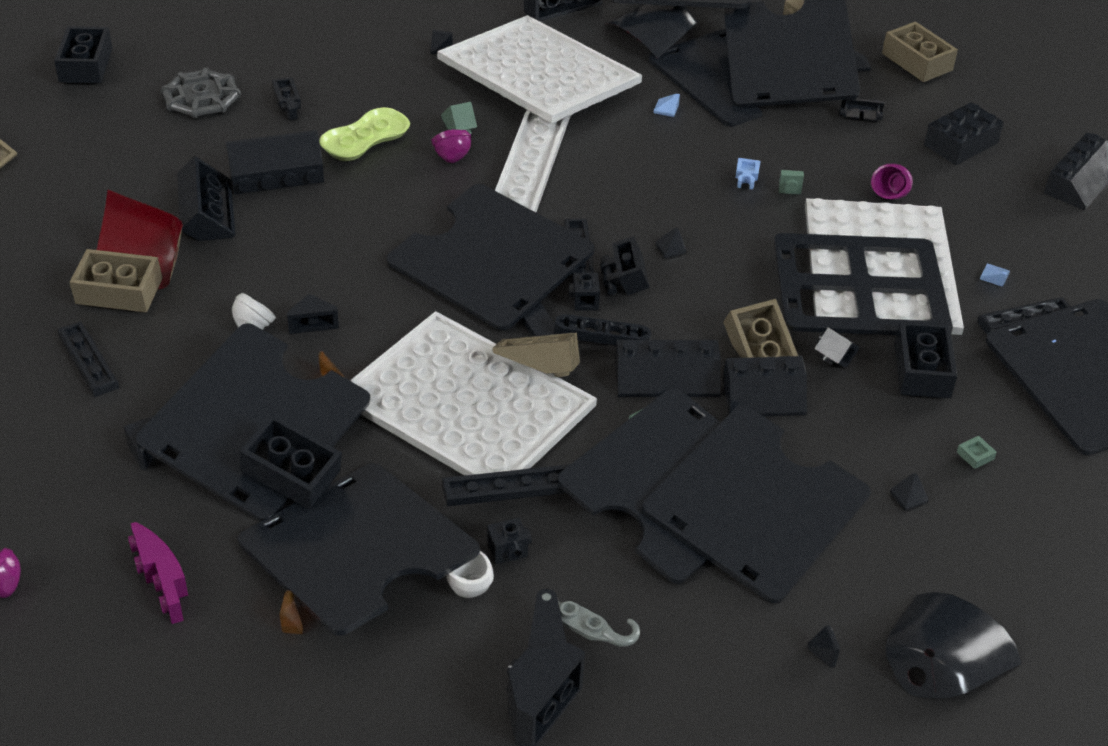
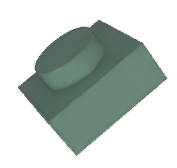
(791, 182)
(976, 452)

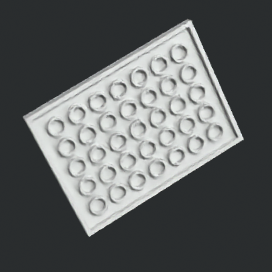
(539, 68)
(880, 220)
(466, 403)

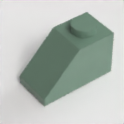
(460, 117)

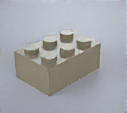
(919, 51)
(116, 280)

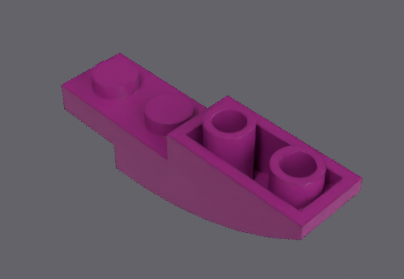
(159, 567)

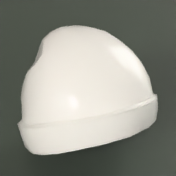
(250, 311)
(472, 578)

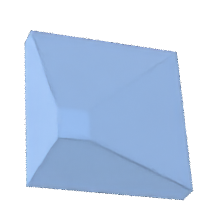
(667, 105)
(994, 275)

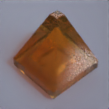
(326, 365)
(289, 615)

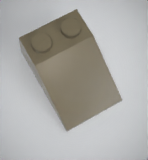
(759, 331)
(544, 353)

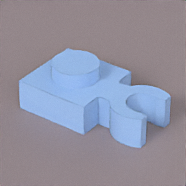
(747, 172)

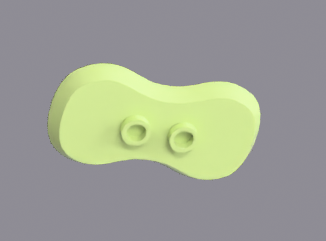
(372, 128)

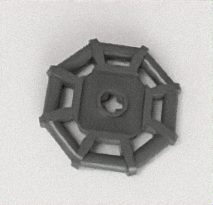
(200, 93)

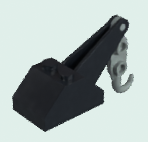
(550, 669)

